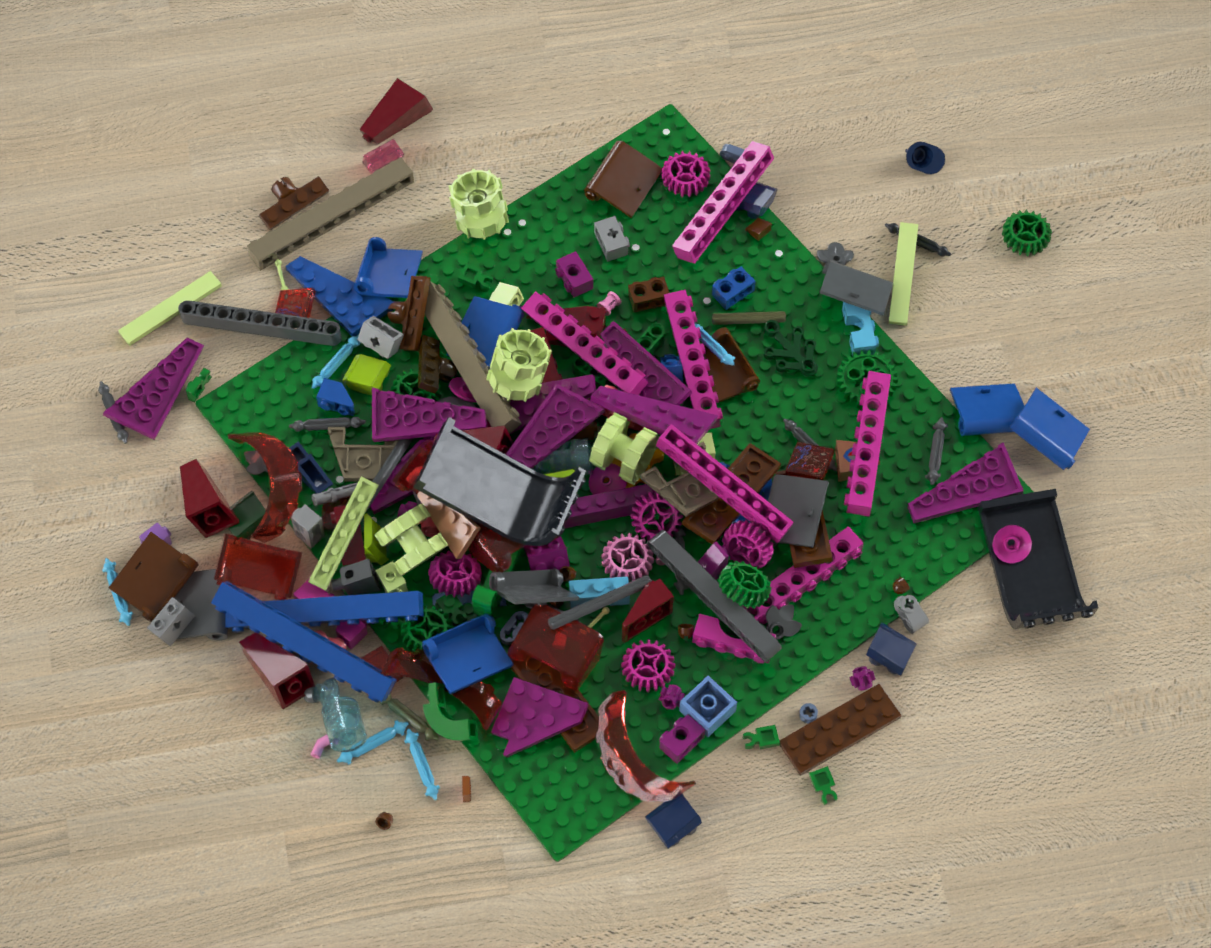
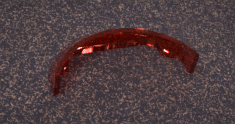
(284, 482)
(416, 665)
(622, 760)

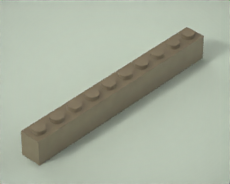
(330, 213)
(468, 359)

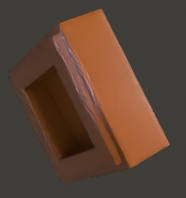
(466, 788)

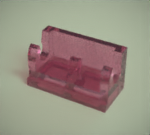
(382, 156)

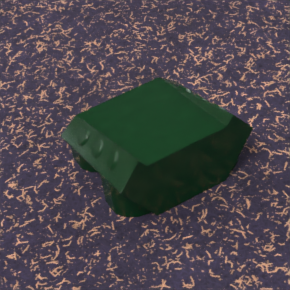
(250, 513)

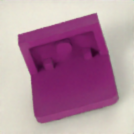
(547, 556)

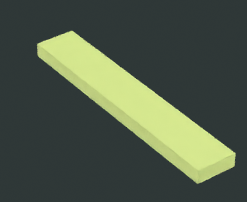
(903, 274)
(169, 308)
(343, 533)

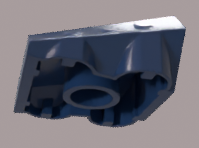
(758, 200)
(890, 650)
(674, 820)

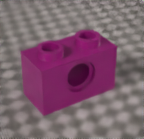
(571, 265)
(676, 748)

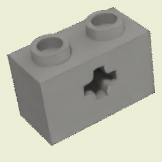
(611, 238)
(380, 337)
(171, 621)

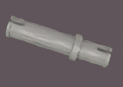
(333, 495)

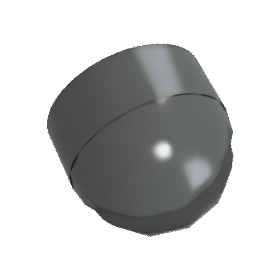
(309, 695)

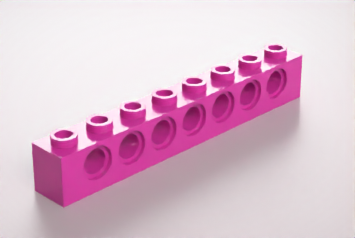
(723, 202)
(678, 302)
(539, 303)
(724, 483)
(862, 503)
(783, 583)

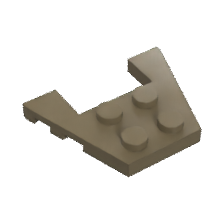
(358, 459)
(683, 492)

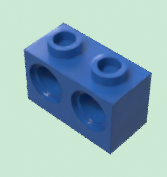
(735, 290)

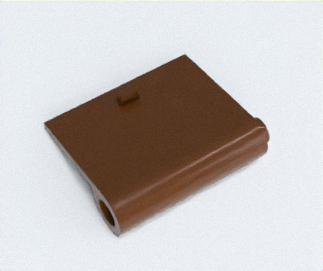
(620, 177)
(729, 379)
(153, 576)

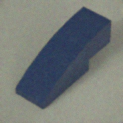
(310, 471)

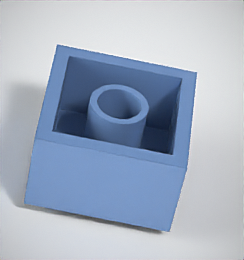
(708, 705)

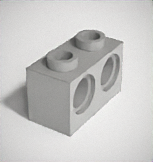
(307, 526)

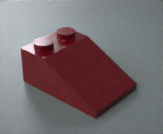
(589, 316)
(651, 607)

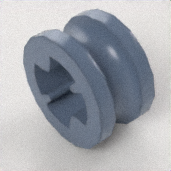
(805, 718)

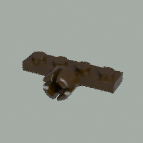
(432, 366)

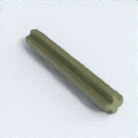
(748, 317)

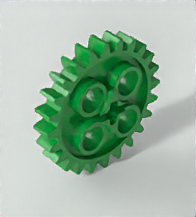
(856, 367)

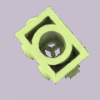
(507, 295)
(391, 579)

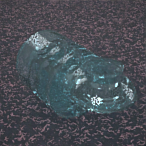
(568, 456)
(340, 717)

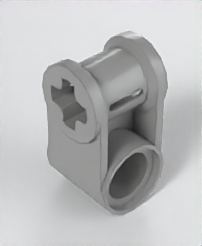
(913, 615)

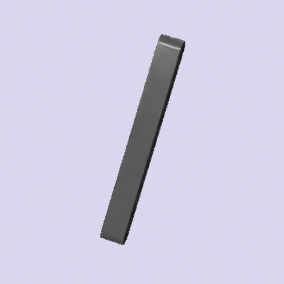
(260, 323)
(708, 590)

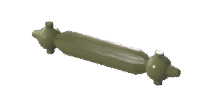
(410, 717)

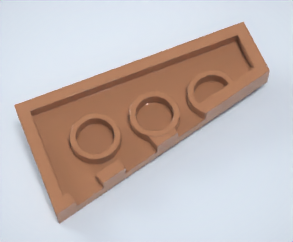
(453, 526)

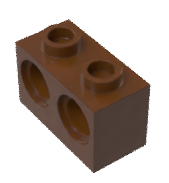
(650, 298)

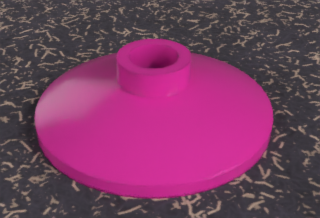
(461, 390)
(596, 480)
(1015, 552)

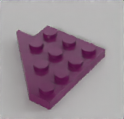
(534, 715)

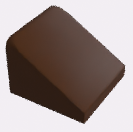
(759, 228)

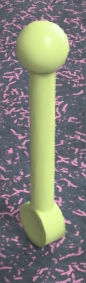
(278, 263)
(605, 610)

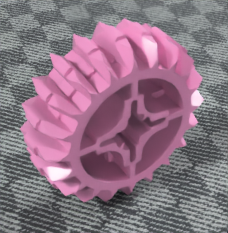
(616, 551)

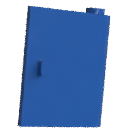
(385, 270)
(489, 320)
(986, 408)
(1050, 429)
(465, 650)

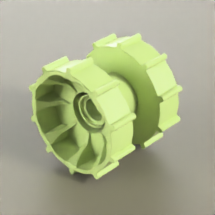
(478, 204)
(518, 365)
(633, 453)
(411, 539)

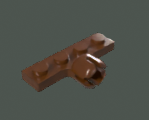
(291, 200)
(411, 313)

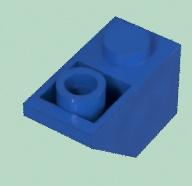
(673, 364)
(334, 397)

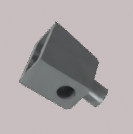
(357, 579)

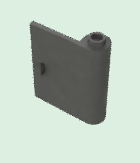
(856, 287)
(798, 500)
(531, 586)
(197, 598)

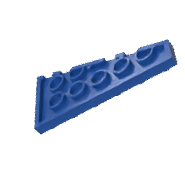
(338, 295)

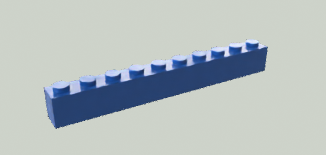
(345, 609)
(303, 641)

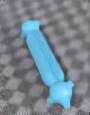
(715, 347)
(336, 361)
(121, 604)
(374, 741)
(422, 764)

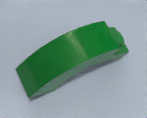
(442, 722)

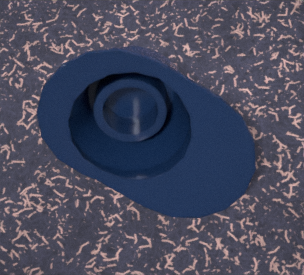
(925, 157)

